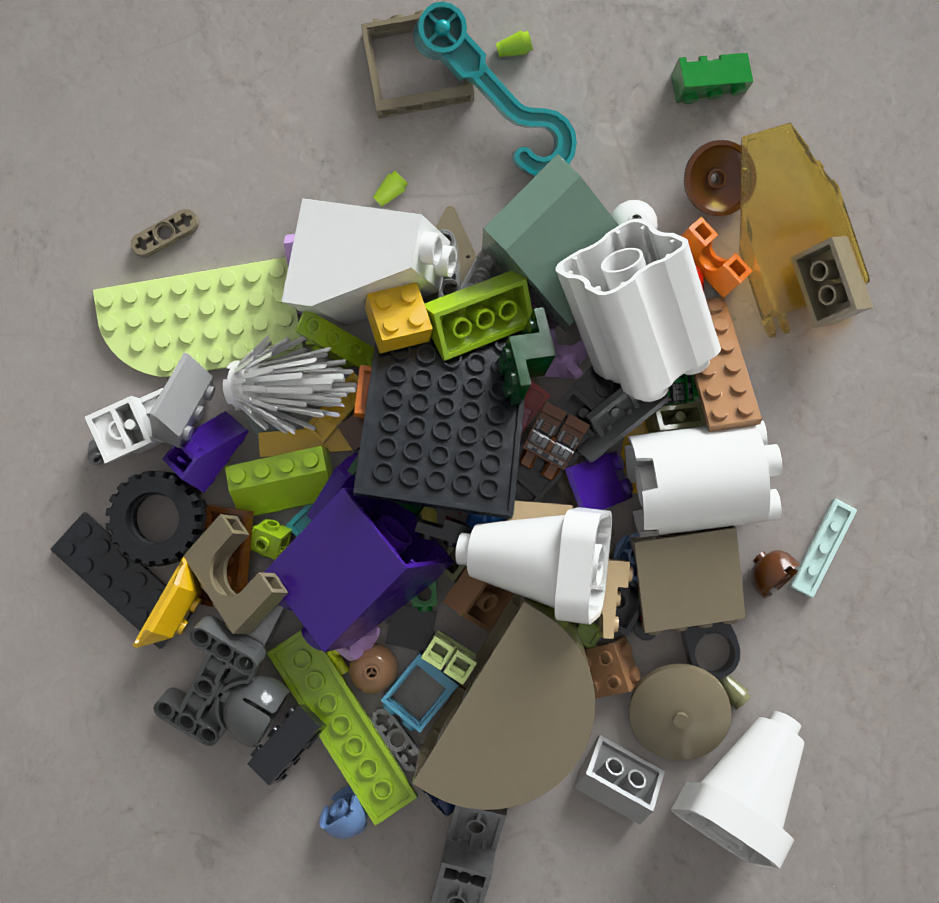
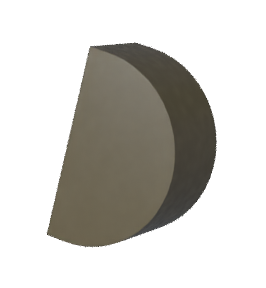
(515, 718)

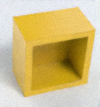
(398, 317)

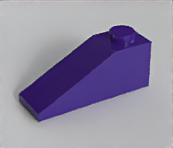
(339, 479)

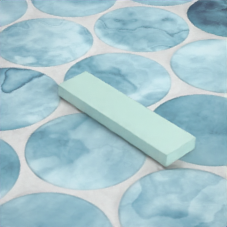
(823, 548)

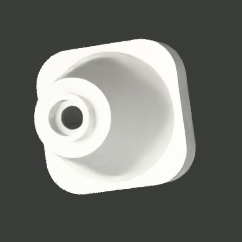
(545, 559)
(749, 793)

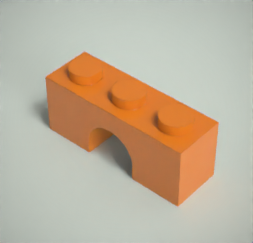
(719, 272)

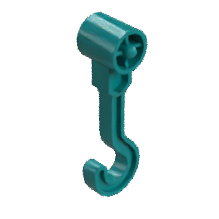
(444, 37)

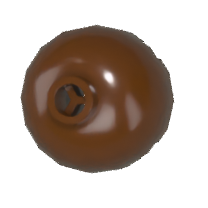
(773, 571)

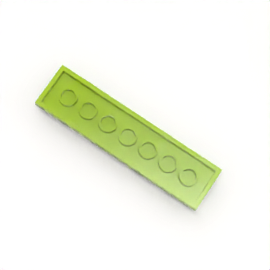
(349, 731)

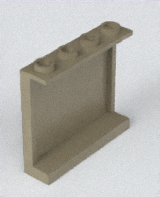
(688, 579)

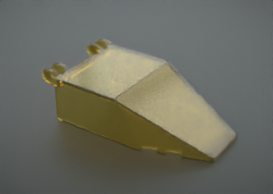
(783, 211)

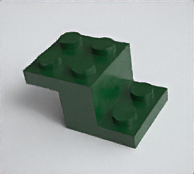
(526, 356)

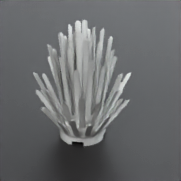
(286, 384)

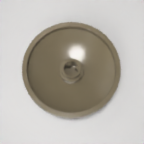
(680, 712)

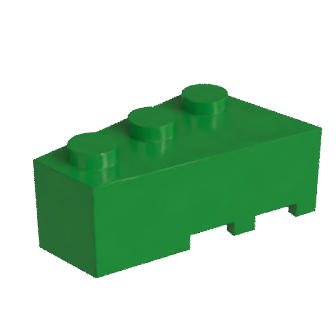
(711, 77)

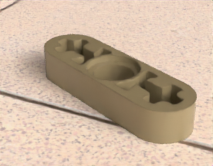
(152, 248)

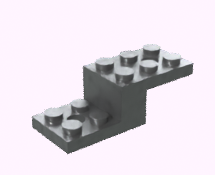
(468, 855)

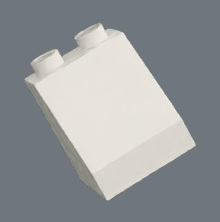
(360, 250)

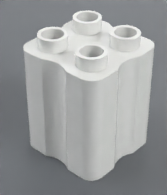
(640, 308)

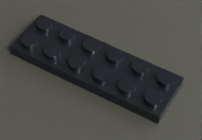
(124, 585)

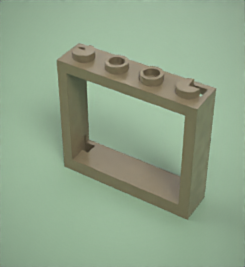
(411, 103)

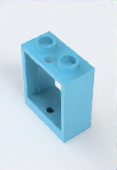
(409, 719)

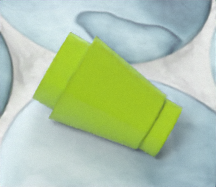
(514, 45)
(390, 188)

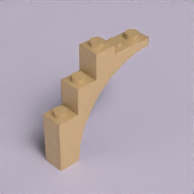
(618, 571)

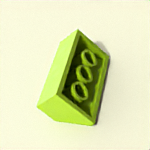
(479, 314)
(279, 480)

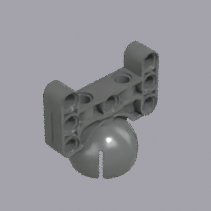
(240, 698)

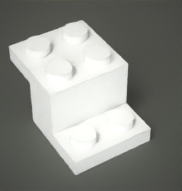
(124, 427)

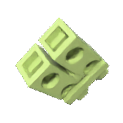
(456, 657)

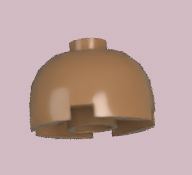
(382, 661)

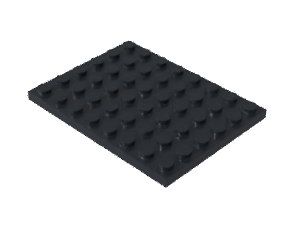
(440, 431)

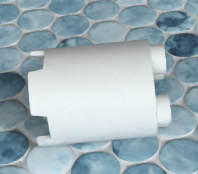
(703, 479)

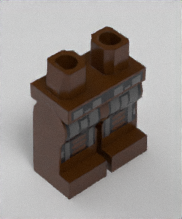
(549, 448)

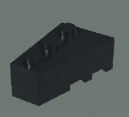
(286, 744)

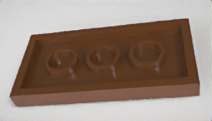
(239, 561)

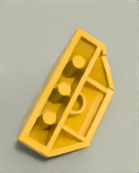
(172, 608)

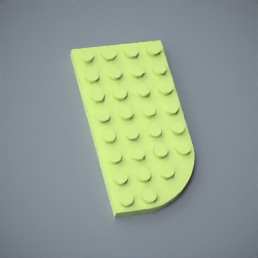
(205, 313)

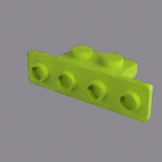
(324, 334)

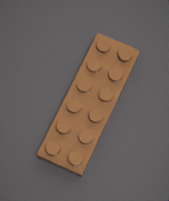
(725, 383)

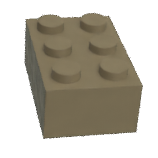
(831, 281)

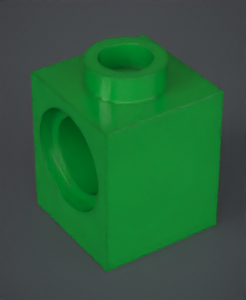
(427, 605)

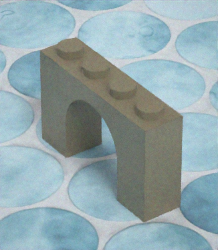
(209, 563)

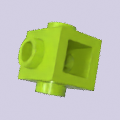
(270, 538)

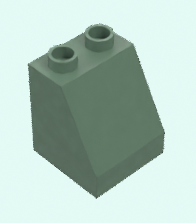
(543, 227)

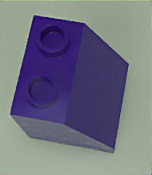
(355, 568)

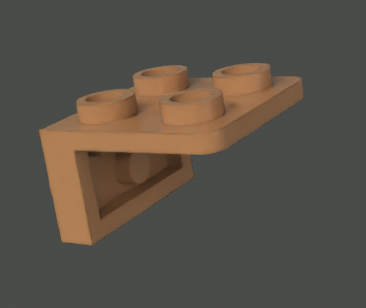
(613, 667)

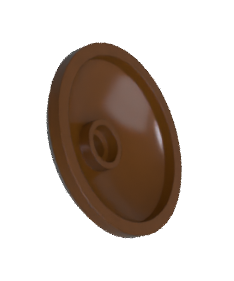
(723, 161)

